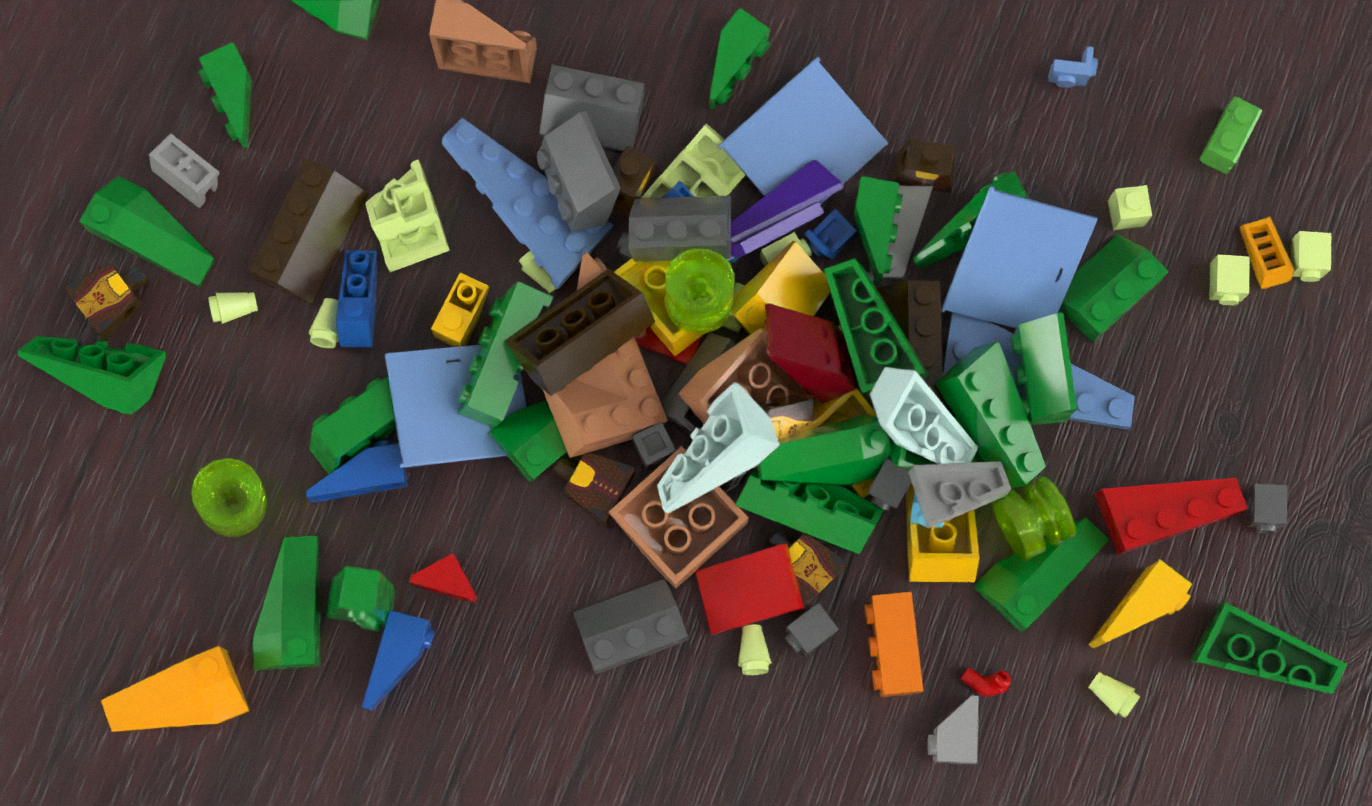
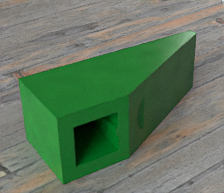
(738, 45)
(232, 86)
(874, 218)

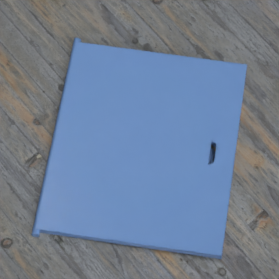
(802, 124)
(1015, 260)
(428, 407)

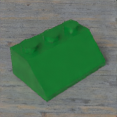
(1110, 285)
(1044, 370)

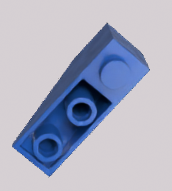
(357, 299)

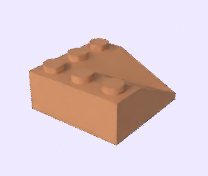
(477, 45)
(745, 365)
(607, 403)
(683, 538)

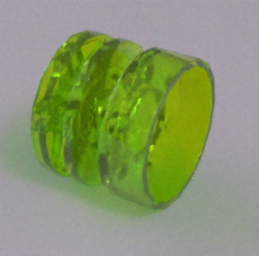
(697, 275)
(224, 480)
(1040, 515)

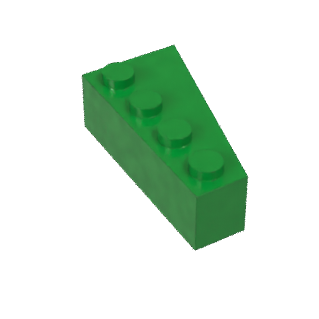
(869, 326)
(494, 369)
(992, 413)
(353, 426)
(813, 508)
(360, 598)
(1260, 650)

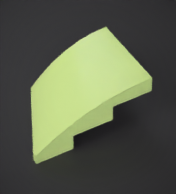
(701, 168)
(407, 220)

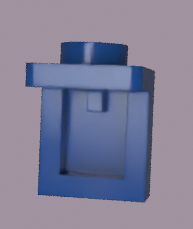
(831, 235)

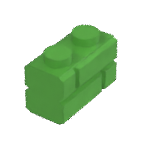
(1230, 135)

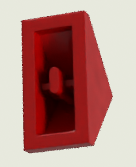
(445, 578)

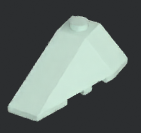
(919, 419)
(727, 445)

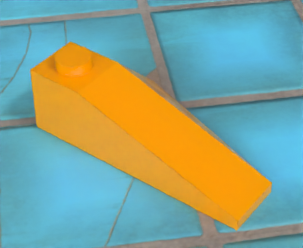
(184, 695)

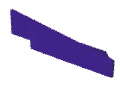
(783, 208)

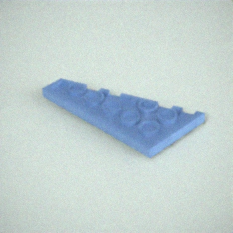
(523, 202)
(1095, 398)

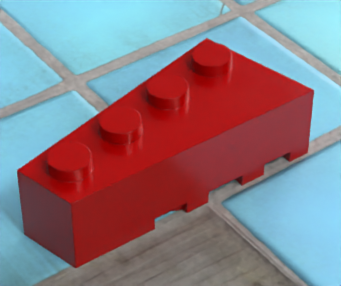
(1161, 511)

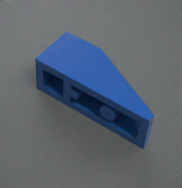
(368, 472)
(398, 652)

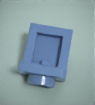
(1072, 73)

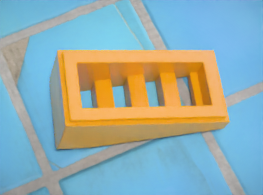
(1273, 271)

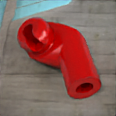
(986, 685)

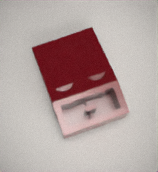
(810, 352)

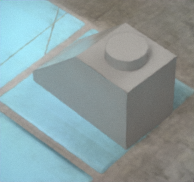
(957, 735)

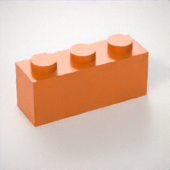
(894, 644)

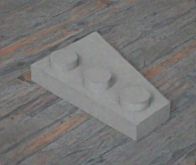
(908, 221)
(957, 488)

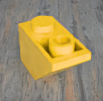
(460, 311)

